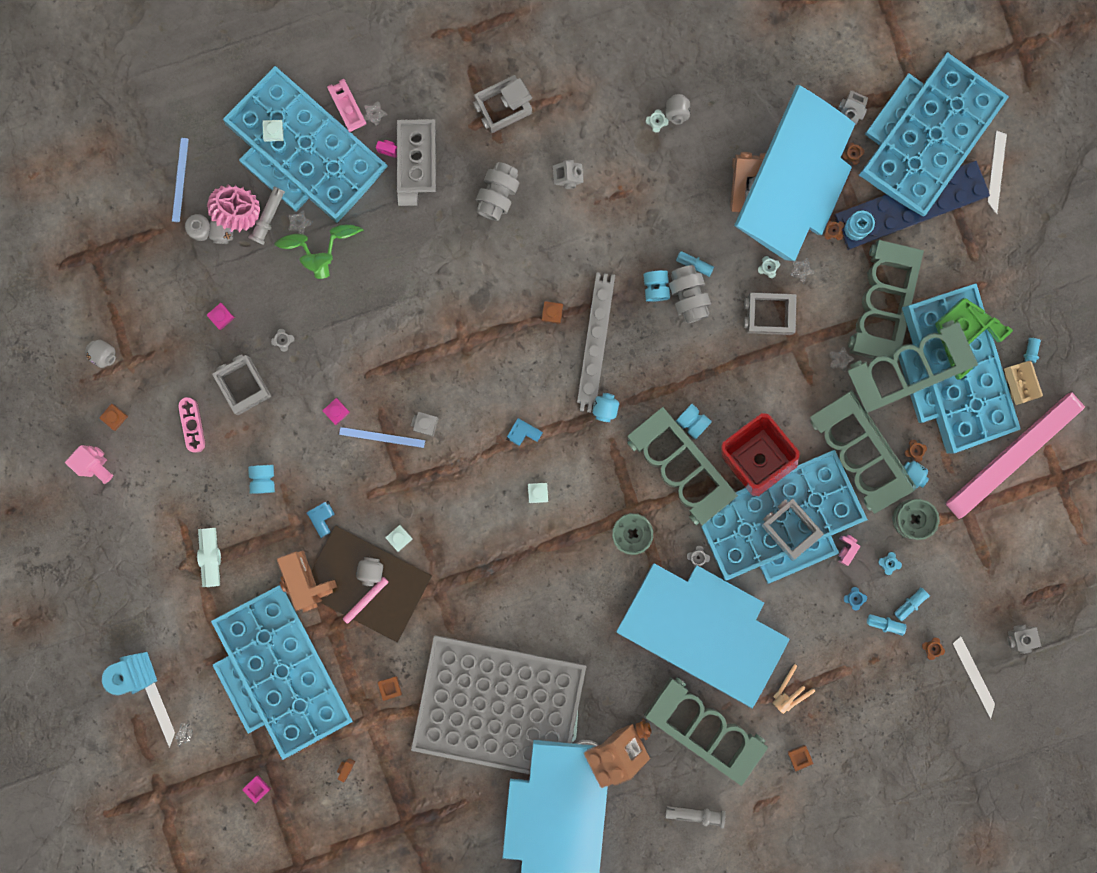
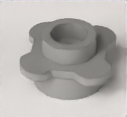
(276, 341)
(693, 556)

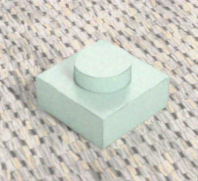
(273, 130)
(538, 492)
(399, 538)

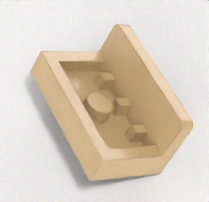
(1023, 382)

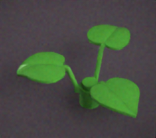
(317, 262)

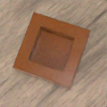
(552, 312)
(113, 417)
(389, 688)
(800, 757)
(345, 769)

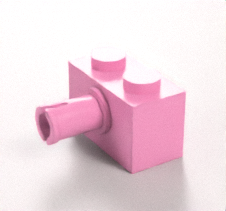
(89, 461)

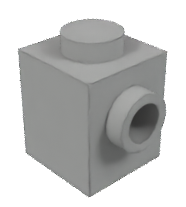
(515, 94)
(424, 424)

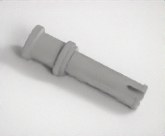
(263, 224)
(705, 817)

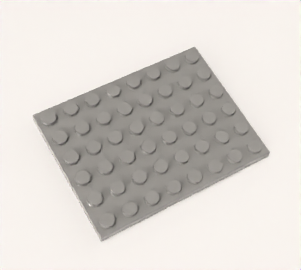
(493, 702)

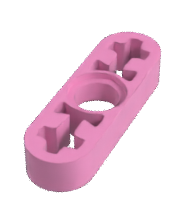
(189, 439)

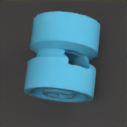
(859, 225)
(656, 279)
(693, 421)
(261, 479)

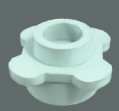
(657, 115)
(769, 262)

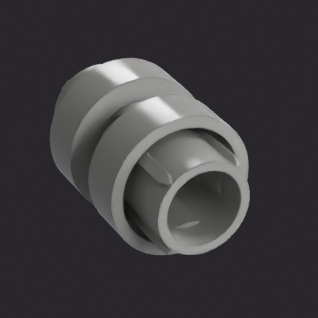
(494, 199)
(687, 286)

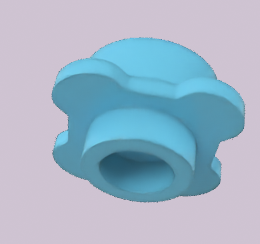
(891, 557)

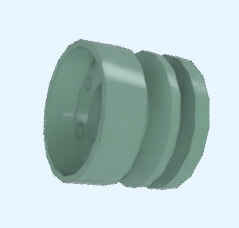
(926, 519)
(632, 545)

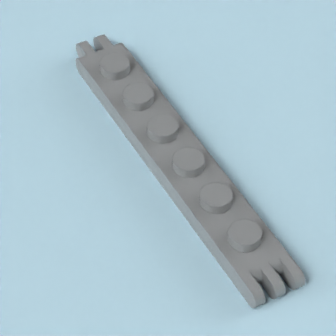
(595, 341)

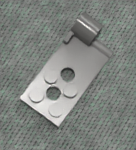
(420, 174)

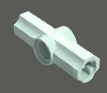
(209, 557)

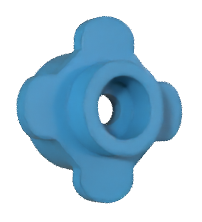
(850, 598)

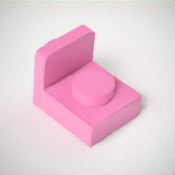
(848, 552)

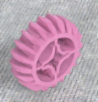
(233, 208)

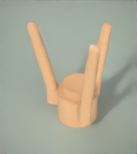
(784, 702)

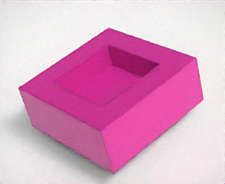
(387, 148)
(220, 316)
(336, 411)
(256, 789)

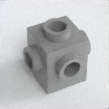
(854, 106)
(568, 174)
(1023, 638)

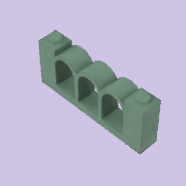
(898, 257)
(958, 347)
(652, 429)
(876, 497)
(744, 759)

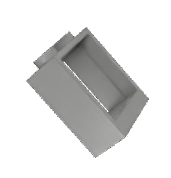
(490, 92)
(790, 314)
(250, 402)
(803, 546)

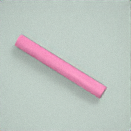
(365, 600)

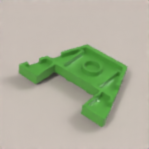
(973, 322)

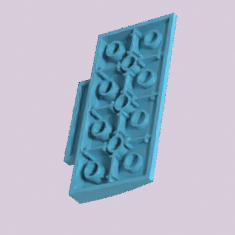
(929, 132)
(317, 154)
(798, 176)
(967, 408)
(820, 491)
(705, 631)
(277, 674)
(556, 814)

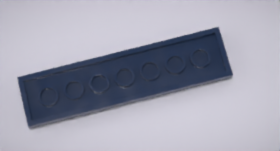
(892, 216)

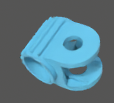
(136, 674)

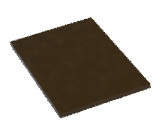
(393, 604)

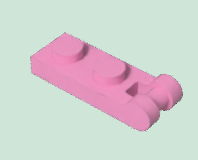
(347, 106)

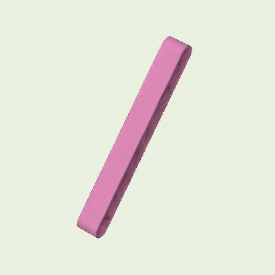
(1015, 455)

